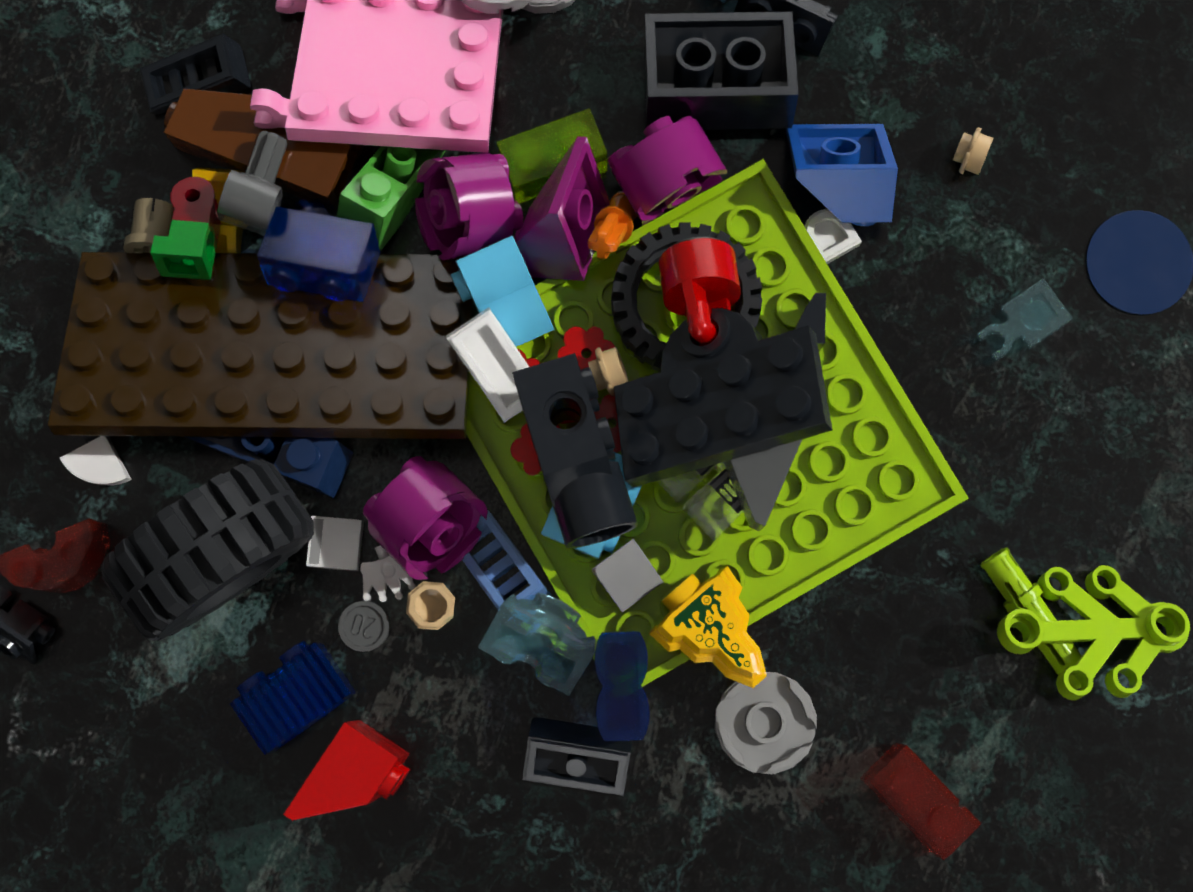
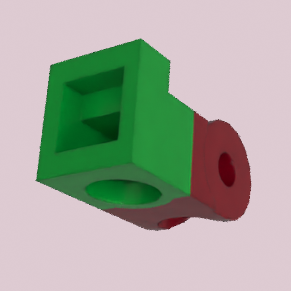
(192, 234)

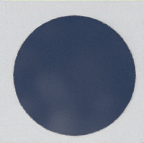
(1140, 262)

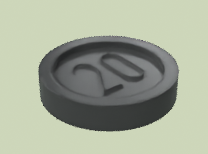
(364, 626)

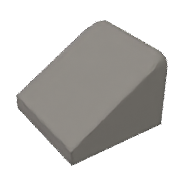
(627, 575)

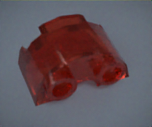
(66, 566)

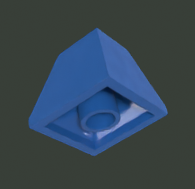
(846, 169)

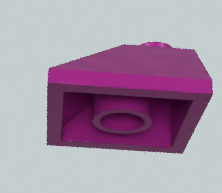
(563, 217)

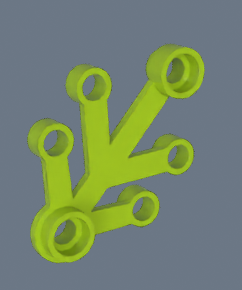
(1101, 628)

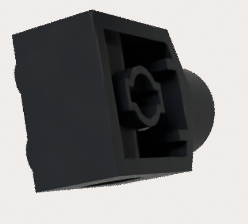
(575, 461)

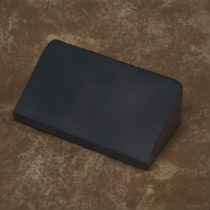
(575, 757)

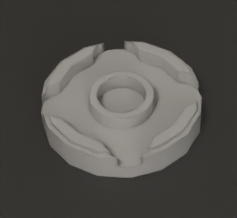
(766, 725)

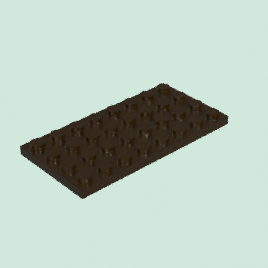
(260, 360)

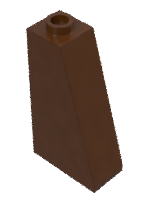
(224, 133)

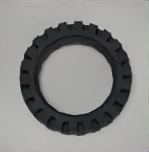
(641, 258)

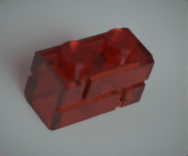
(920, 801)

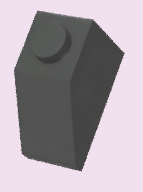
(759, 479)

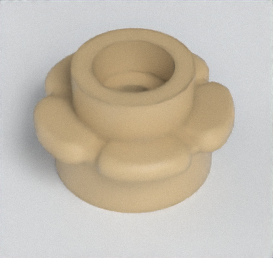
(972, 151)
(608, 369)

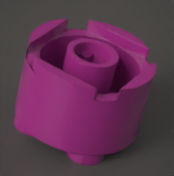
(666, 167)
(466, 203)
(425, 518)

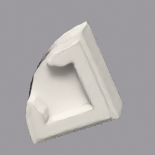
(97, 463)

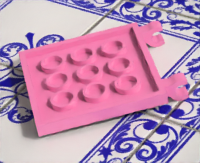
(389, 75)

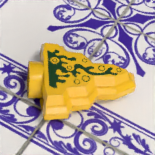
(711, 626)

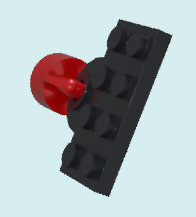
(718, 381)

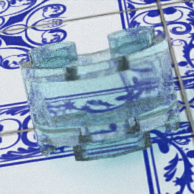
(542, 635)

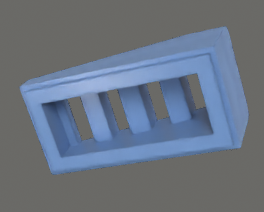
(512, 559)

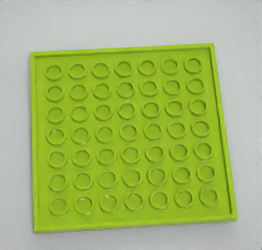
(844, 489)

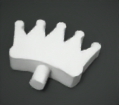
(383, 573)

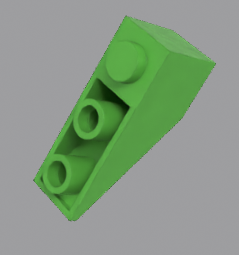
(385, 189)

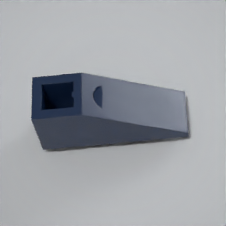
(305, 461)

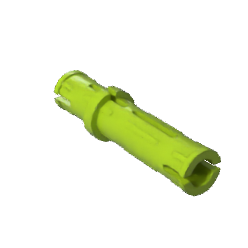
(1023, 594)

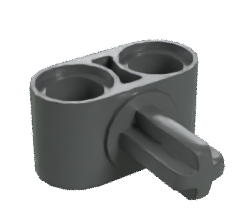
(252, 196)

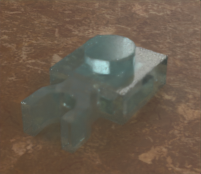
(1030, 316)

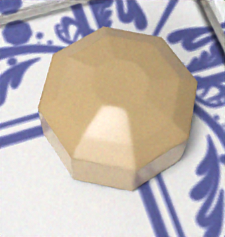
(430, 605)

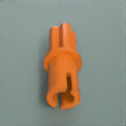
(612, 226)

